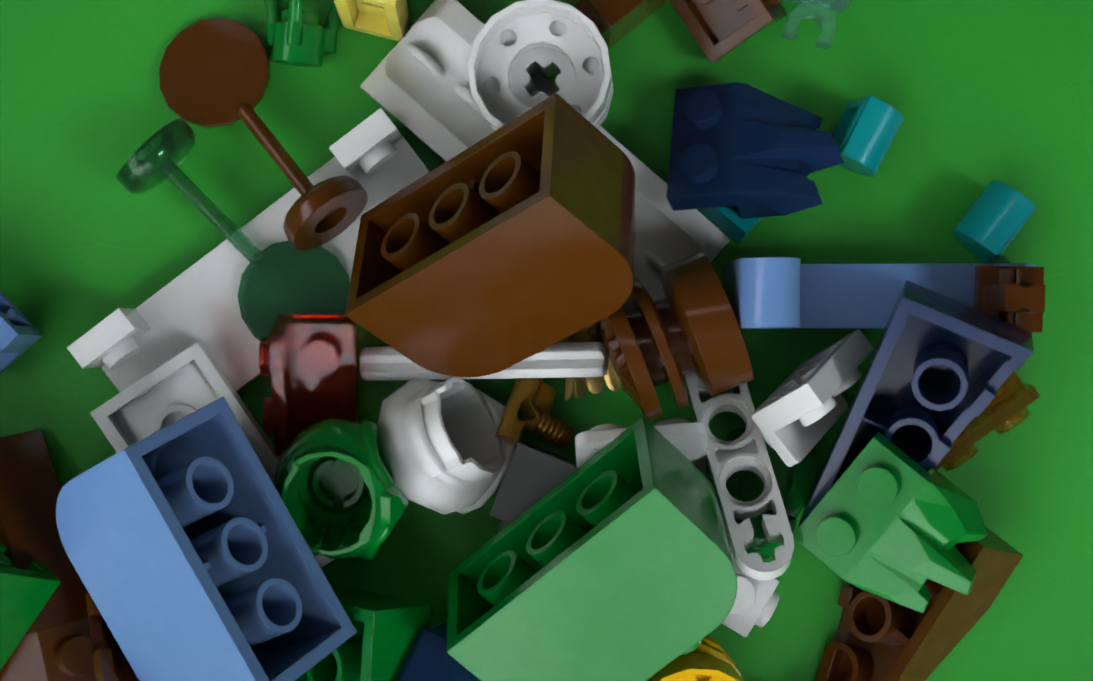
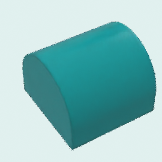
(866, 134)
(993, 221)

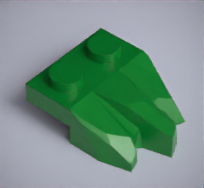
(894, 527)

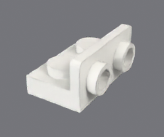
(810, 398)

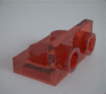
(310, 372)

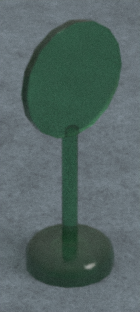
(277, 278)

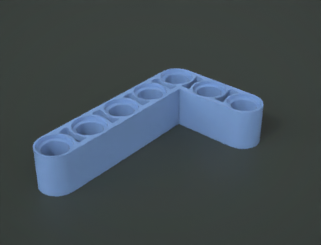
(834, 296)

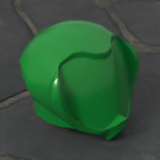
(339, 488)

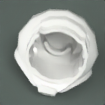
(443, 444)

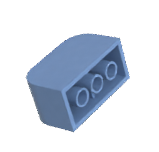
(199, 558)

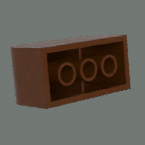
(500, 247)

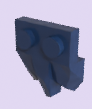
(745, 152)

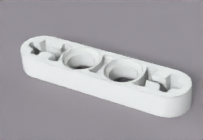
(743, 454)

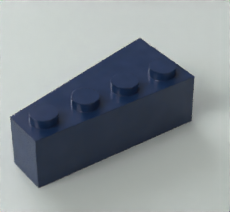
(925, 381)

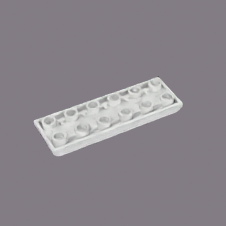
(429, 92)

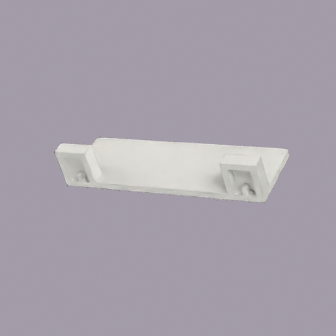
(204, 297)

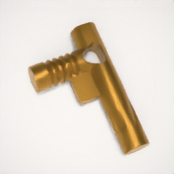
(536, 401)

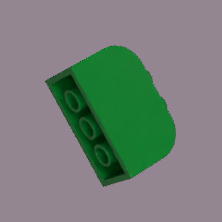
(599, 573)

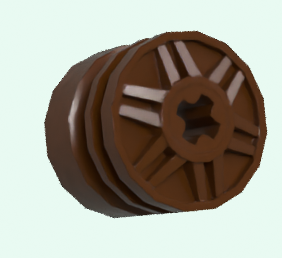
(677, 336)

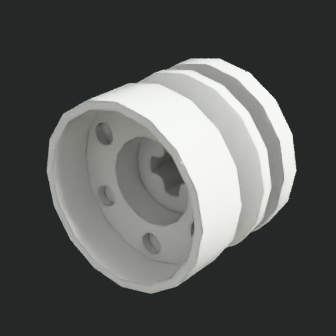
(542, 39)

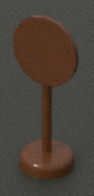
(218, 76)

